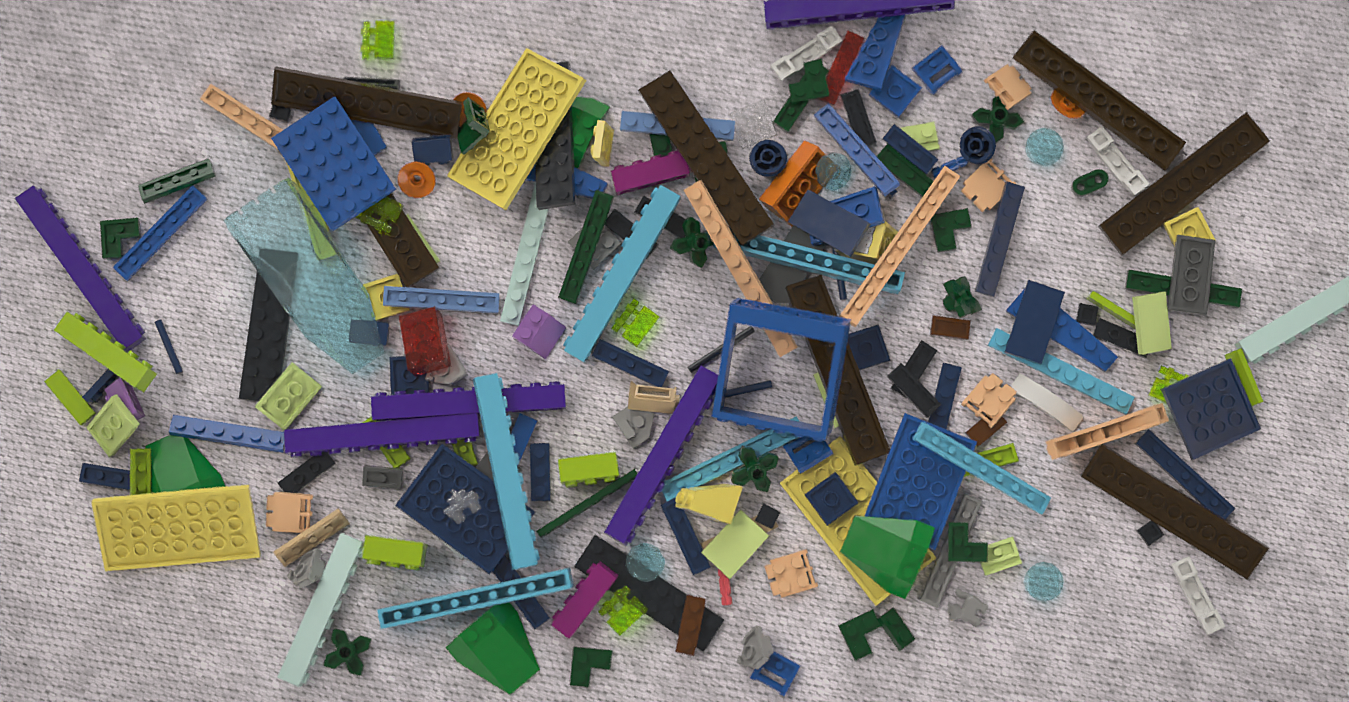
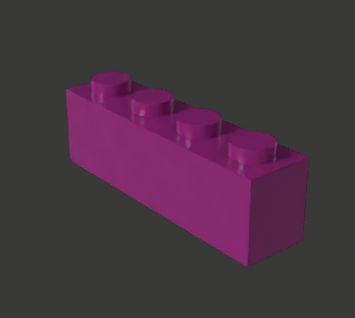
(649, 173)
(584, 600)

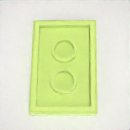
(1152, 323)
(288, 396)
(113, 425)
(735, 544)

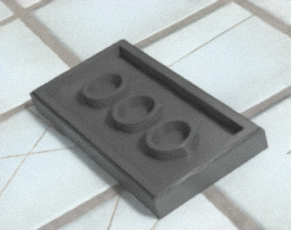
(1191, 275)
(778, 276)

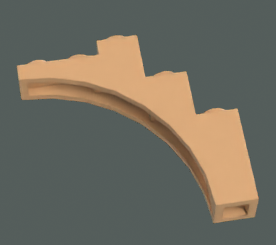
(1107, 431)

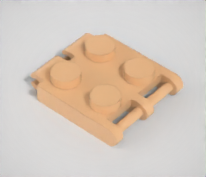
(1008, 86)
(985, 186)
(990, 399)
(288, 512)
(790, 574)

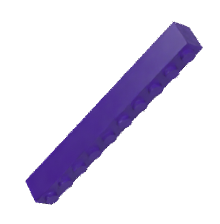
(809, 12)
(80, 268)
(458, 401)
(382, 434)
(662, 457)

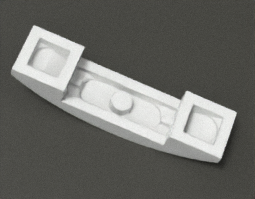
(810, 51)
(1116, 162)
(1047, 402)
(1197, 596)

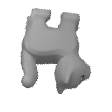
(969, 609)

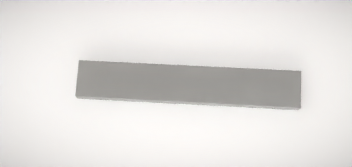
(943, 568)

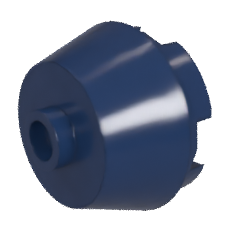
(977, 145)
(768, 158)

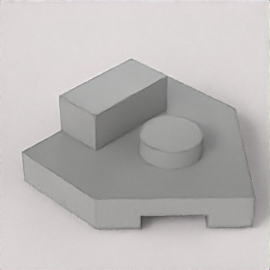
(449, 375)
(634, 425)
(308, 570)
(756, 649)

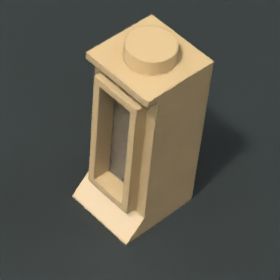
(652, 398)

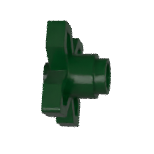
(996, 127)
(694, 242)
(960, 298)
(754, 469)
(338, 657)

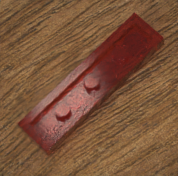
(842, 63)

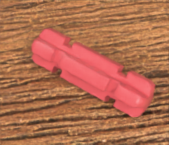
(725, 589)

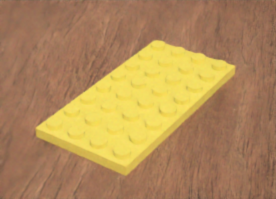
(520, 128)
(861, 486)
(176, 527)

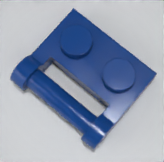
(932, 65)
(808, 455)
(781, 667)

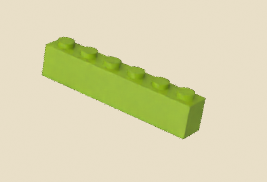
(105, 351)

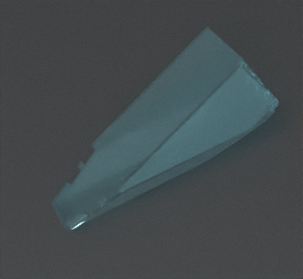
(308, 274)

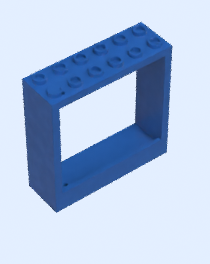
(787, 321)

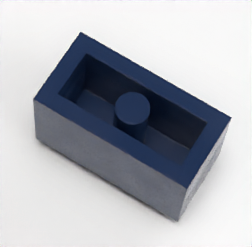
(432, 149)

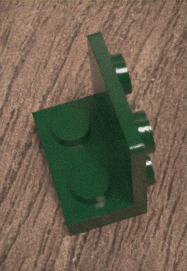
(474, 128)

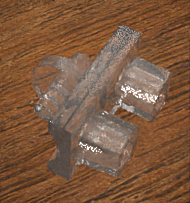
(469, 500)

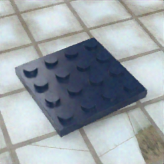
(1211, 409)

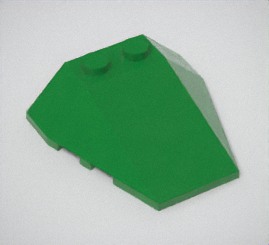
(584, 117)
(180, 466)
(888, 550)
(497, 648)

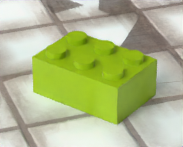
(588, 469)
(394, 552)

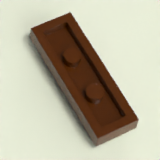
(690, 625)

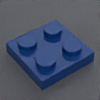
(896, 92)

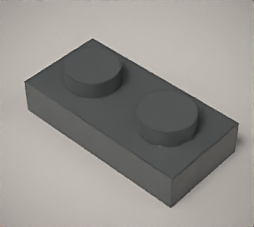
(382, 477)

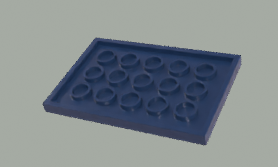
(482, 533)

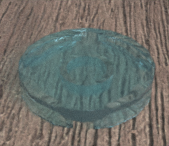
(1044, 147)
(833, 171)
(645, 562)
(1043, 581)

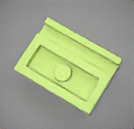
(924, 134)
(1001, 556)

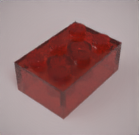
(424, 341)

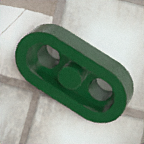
(1089, 183)

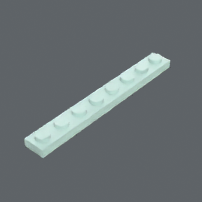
(524, 263)

